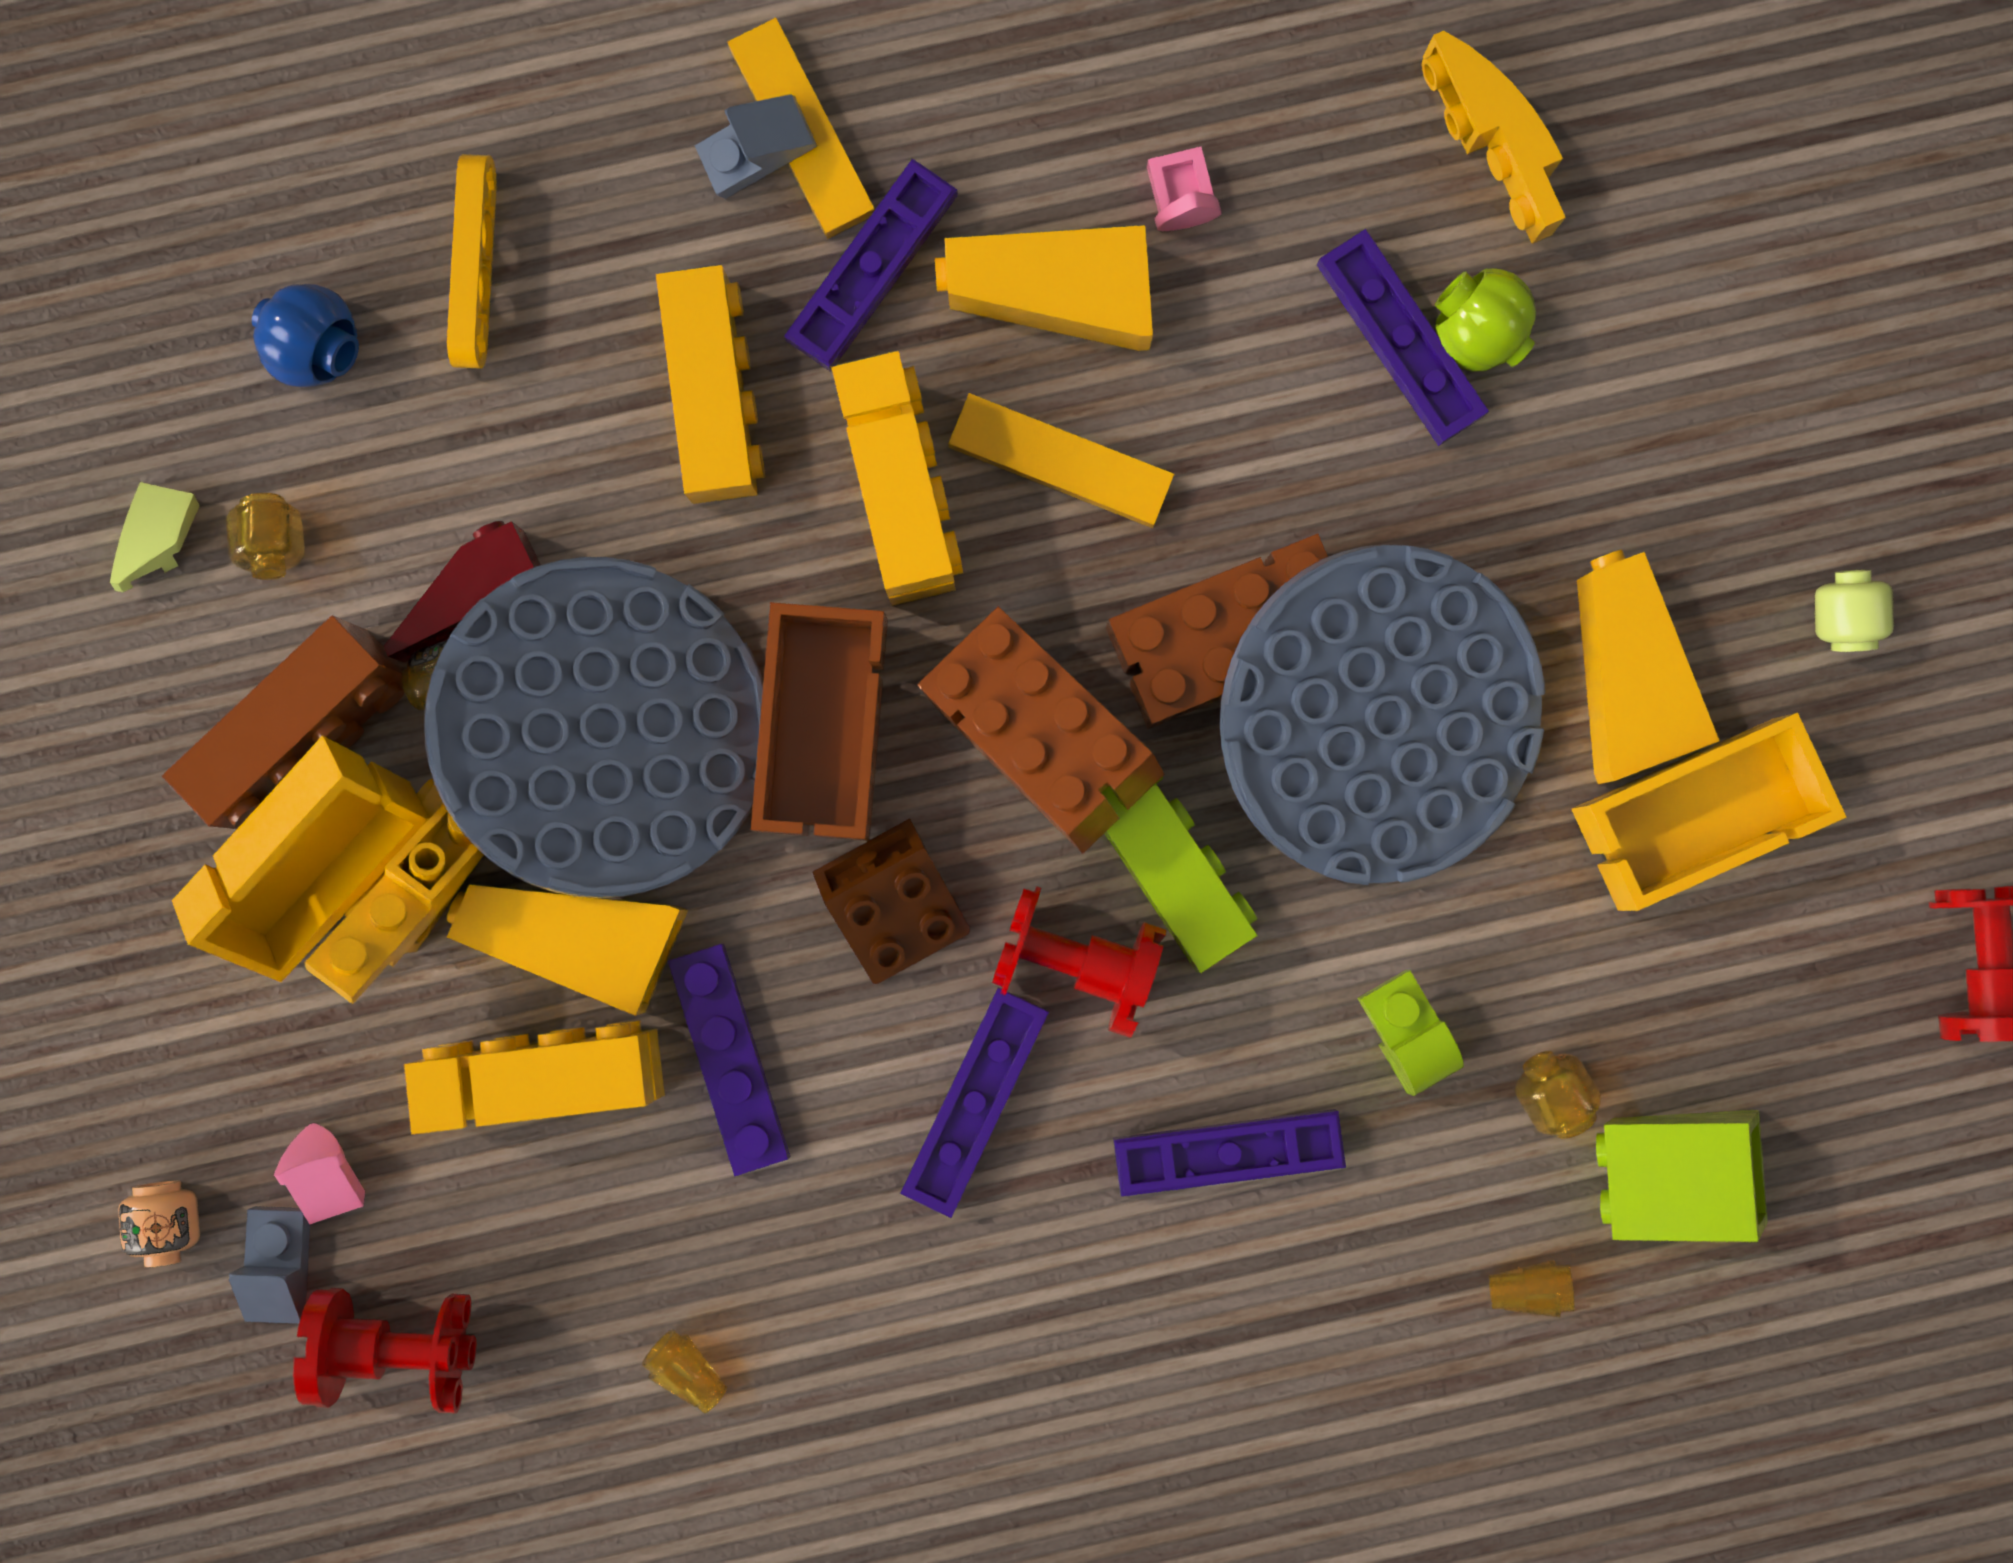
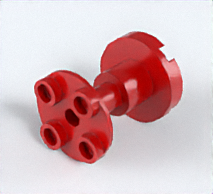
(1100, 967)
(1992, 981)
(364, 1348)

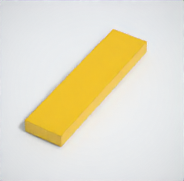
(826, 170)
(1060, 460)

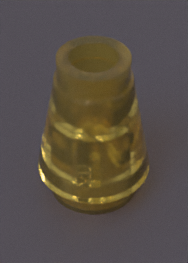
(1534, 1289)
(684, 1371)

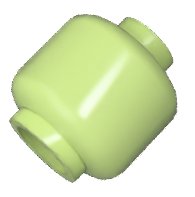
(1854, 611)

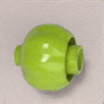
(1486, 319)

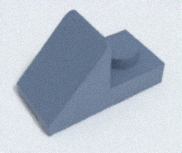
(756, 143)
(275, 1266)

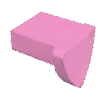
(1182, 190)
(319, 1175)

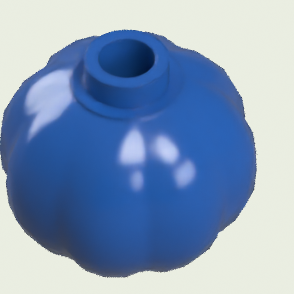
(305, 335)

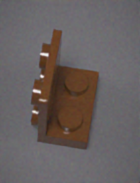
(890, 902)

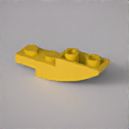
(1493, 113)
(397, 908)

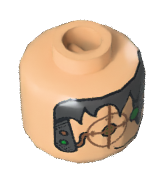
(159, 1222)

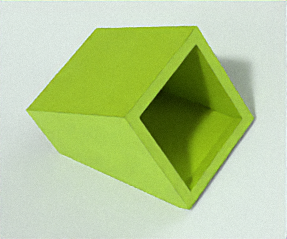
(1684, 1177)

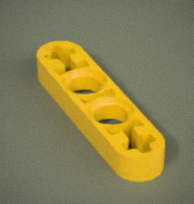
(471, 261)

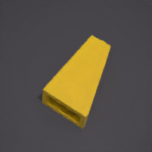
(1055, 281)
(1636, 672)
(583, 943)

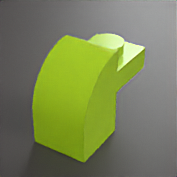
(1411, 1033)

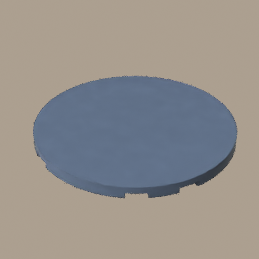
(1382, 714)
(595, 727)

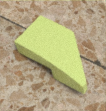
(152, 533)

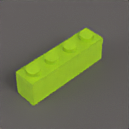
(1180, 878)

